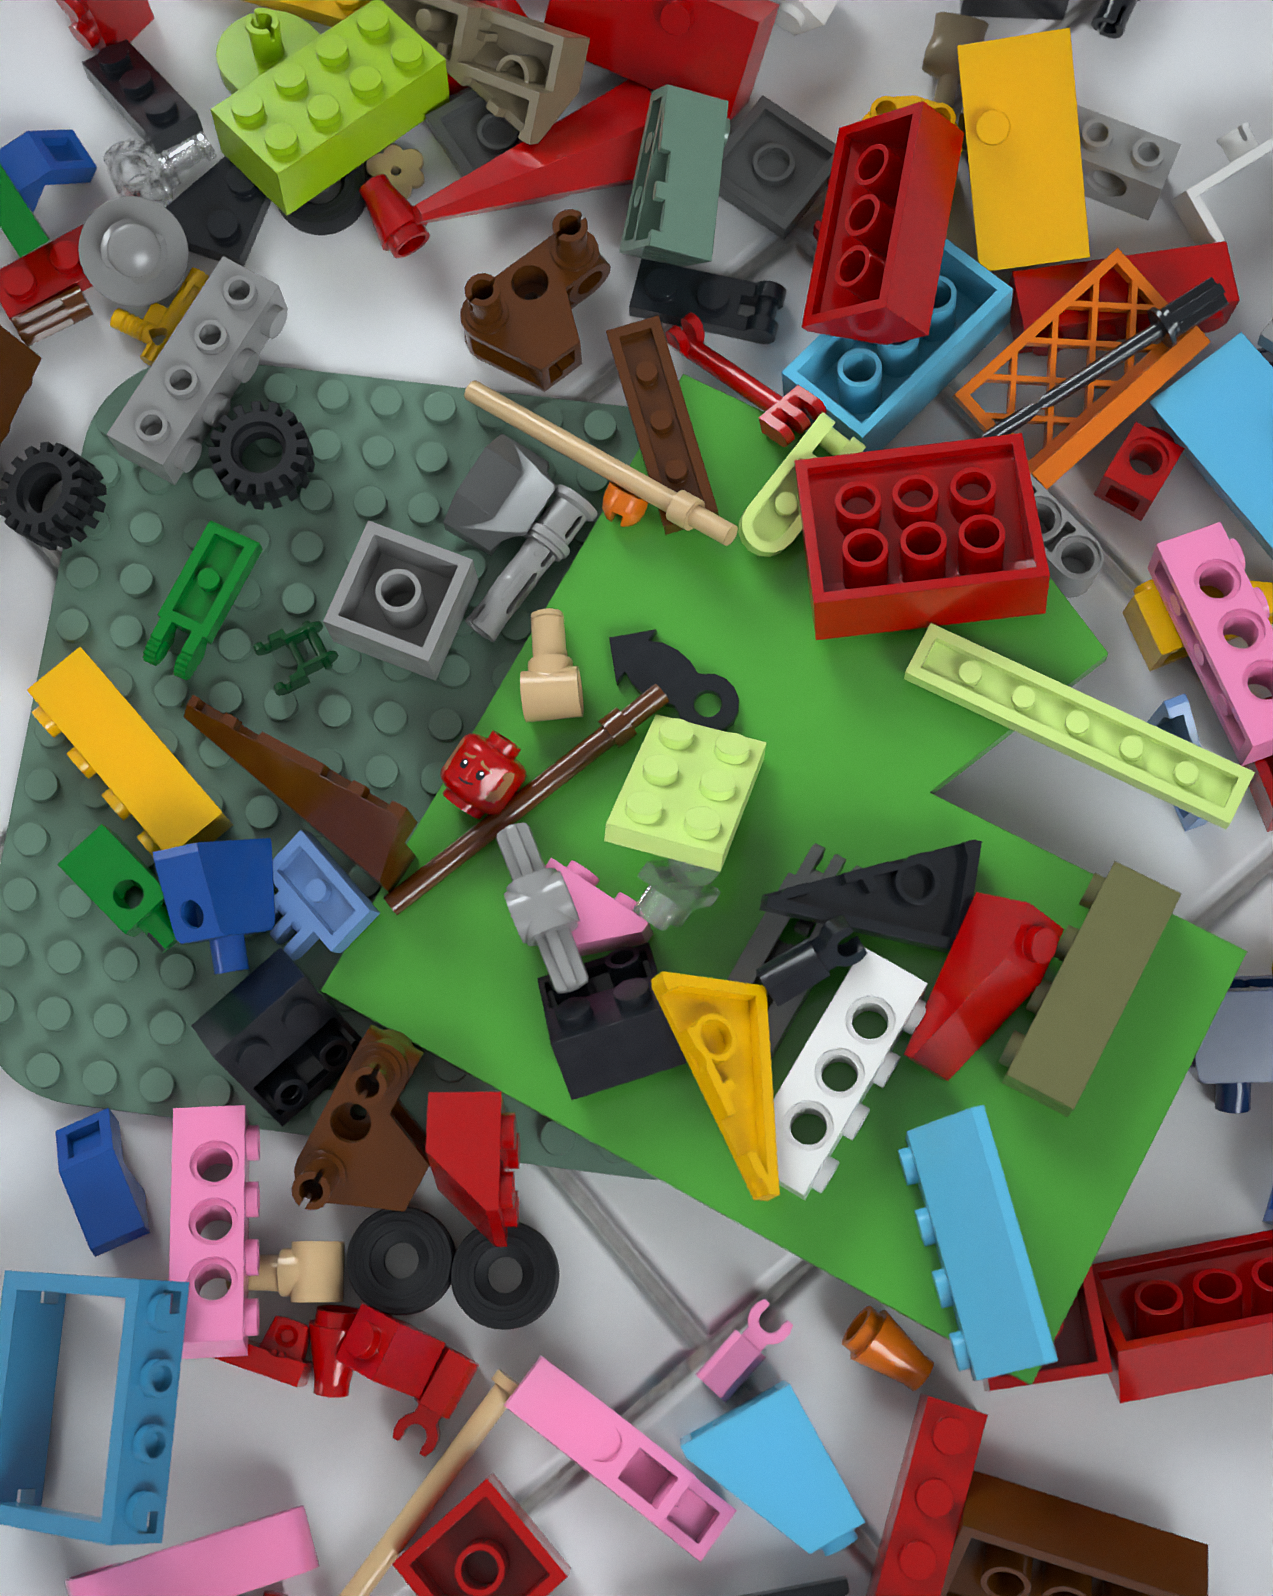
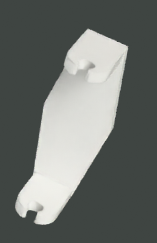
(1241, 151)

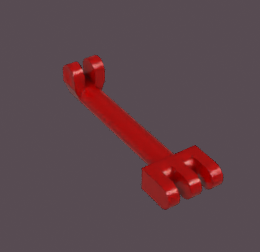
(779, 411)

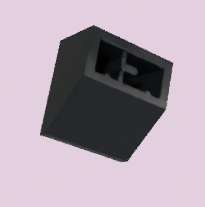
(611, 1024)
(279, 1037)

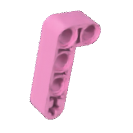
(213, 1564)

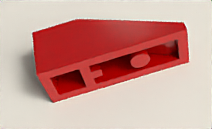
(984, 980)

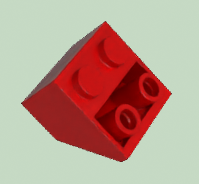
(470, 1155)

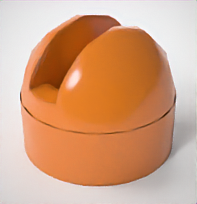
(624, 503)

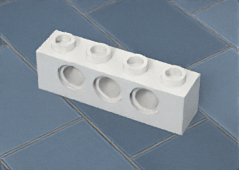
(869, 986)

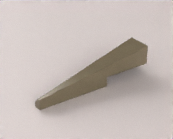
(511, 61)

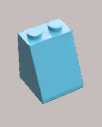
(778, 1468)

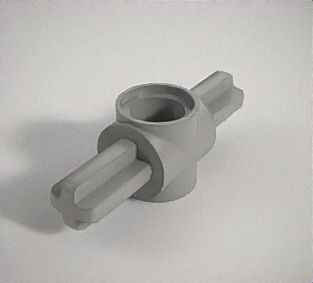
(542, 907)

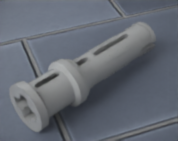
(544, 543)

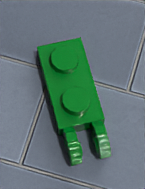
(202, 596)

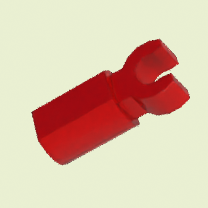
(439, 1397)

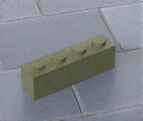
(1090, 988)

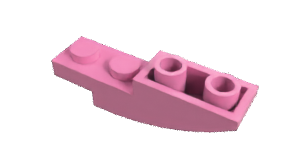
(620, 1458)

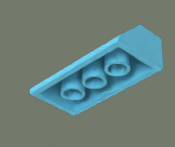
(977, 1245)

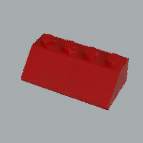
(884, 227)
(1188, 1316)

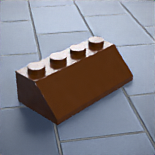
(1049, 1546)

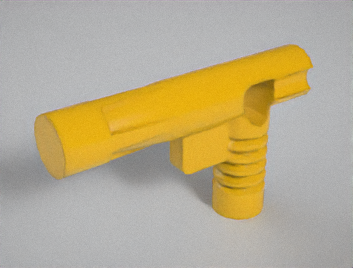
(160, 319)

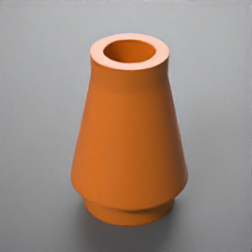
(886, 1348)

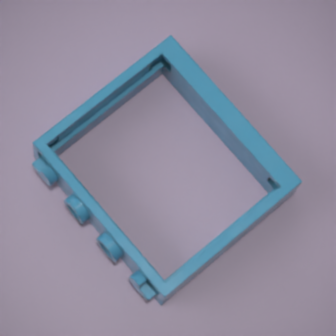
(141, 1412)

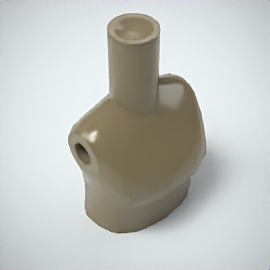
(942, 54)

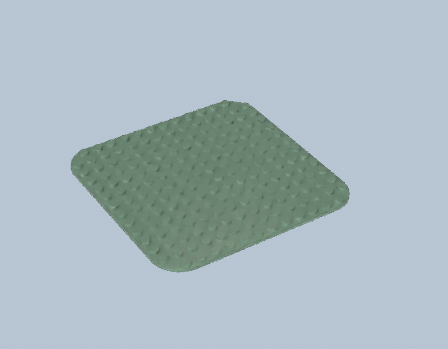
(107, 1012)

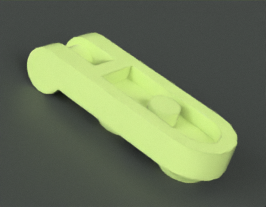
(774, 514)

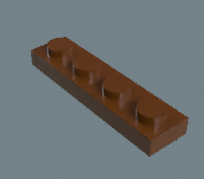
(659, 411)

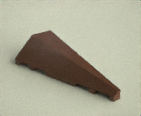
(338, 809)

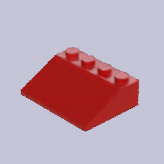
(921, 536)

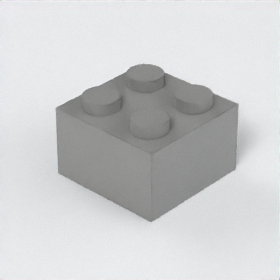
(401, 600)

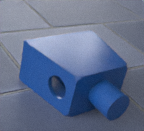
(219, 895)

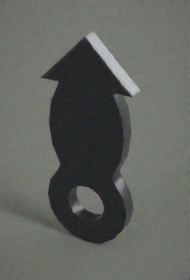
(655, 662)

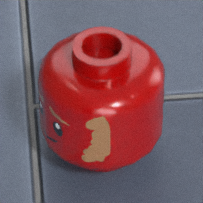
(483, 774)

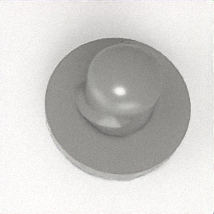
(133, 251)

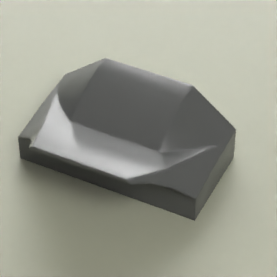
(500, 495)

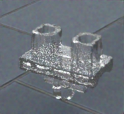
(674, 892)

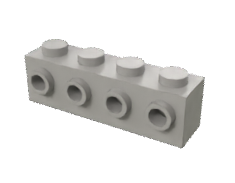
(199, 371)

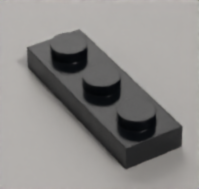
(142, 96)

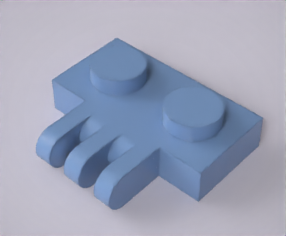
(316, 899)

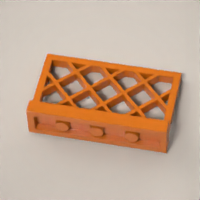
(1113, 405)

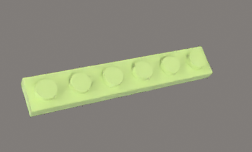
(1079, 726)

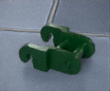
(300, 678)

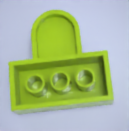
(321, 103)

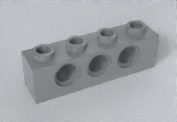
(1119, 162)

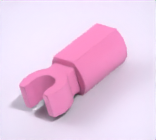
(740, 1354)

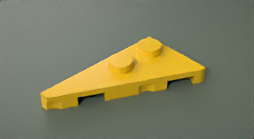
(727, 1046)

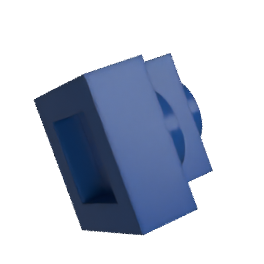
(46, 159)
(99, 1184)

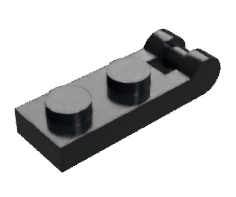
(713, 298)

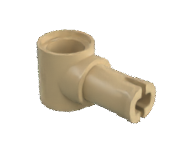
(552, 683)
(304, 1273)

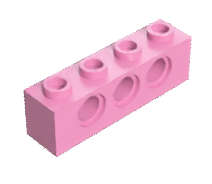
(1214, 560)
(198, 1141)

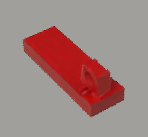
(279, 1354)

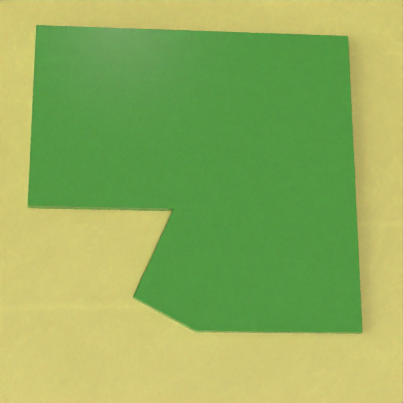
(842, 768)

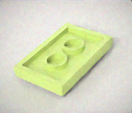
(686, 792)

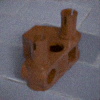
(536, 336)
(368, 1157)

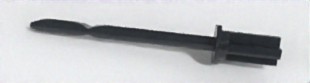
(1165, 325)

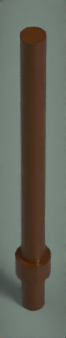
(615, 729)

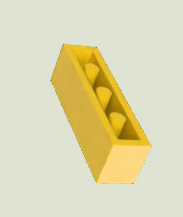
(126, 755)

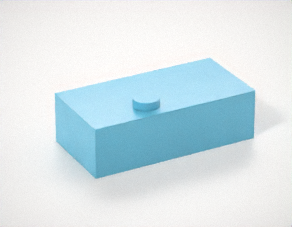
(881, 387)
(1226, 426)

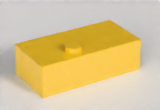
(1024, 149)

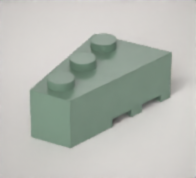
(677, 178)

